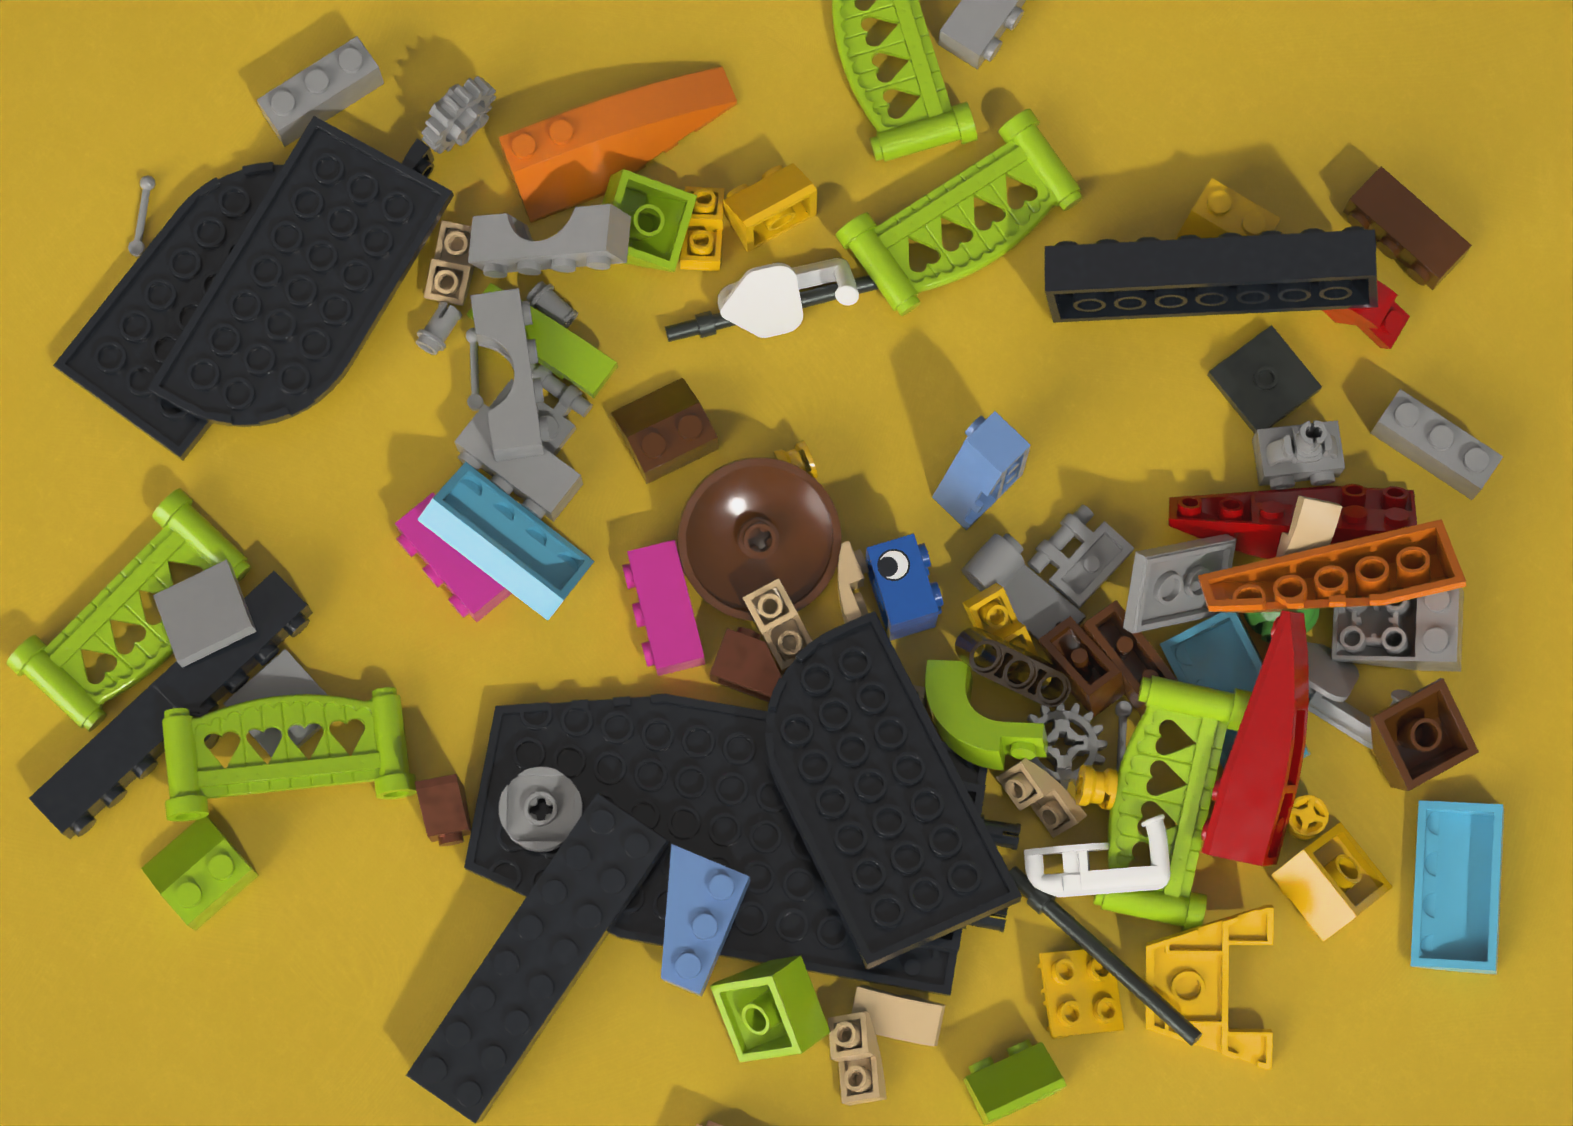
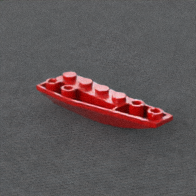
(1261, 516)
(1267, 755)

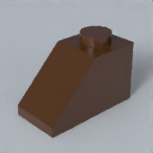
(1092, 675)

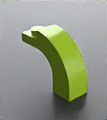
(969, 733)

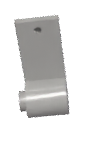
(1031, 598)

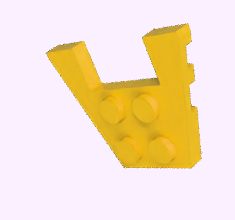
(1193, 977)

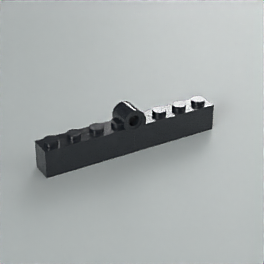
(135, 737)

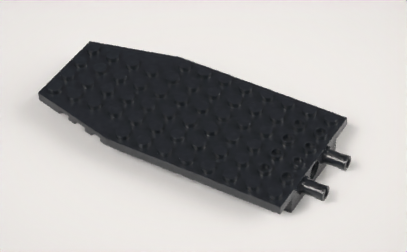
(706, 786)

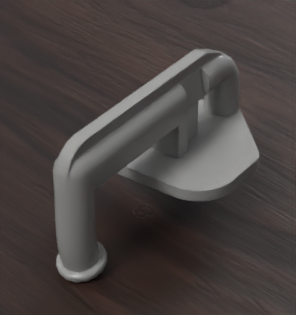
(1329, 688)

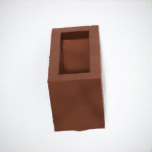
(745, 664)
(444, 809)

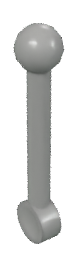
(136, 246)
(474, 401)
(1122, 710)

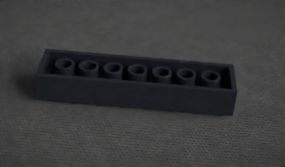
(1212, 275)
(538, 958)

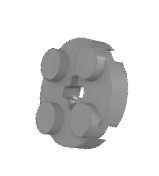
(525, 792)

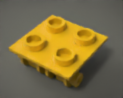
(1079, 994)

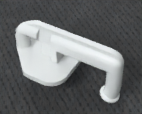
(769, 296)
(1080, 881)

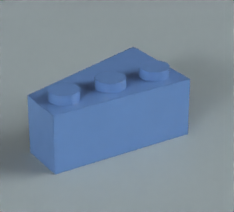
(982, 470)
(699, 915)

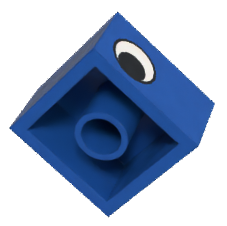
(902, 586)

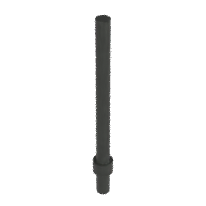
(706, 324)
(1046, 904)

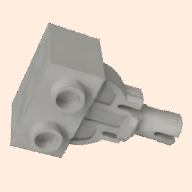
(1298, 454)

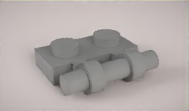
(569, 398)
(1089, 565)

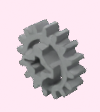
(458, 115)
(1080, 743)

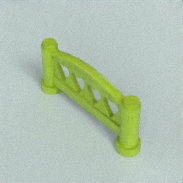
(931, 118)
(885, 247)
(60, 666)
(1204, 717)
(198, 775)

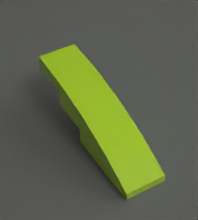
(566, 352)

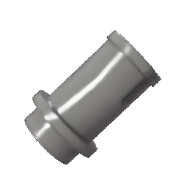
(551, 304)
(437, 330)

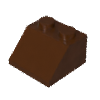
(666, 430)
(1420, 737)

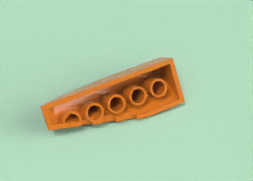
(577, 151)
(1344, 574)

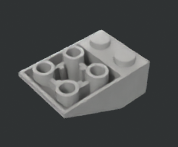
(1403, 634)

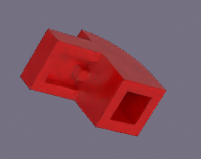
(1379, 323)

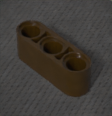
(999, 656)

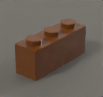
(1406, 229)
(1127, 651)

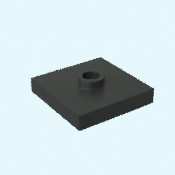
(1264, 380)

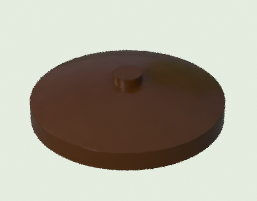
(754, 526)

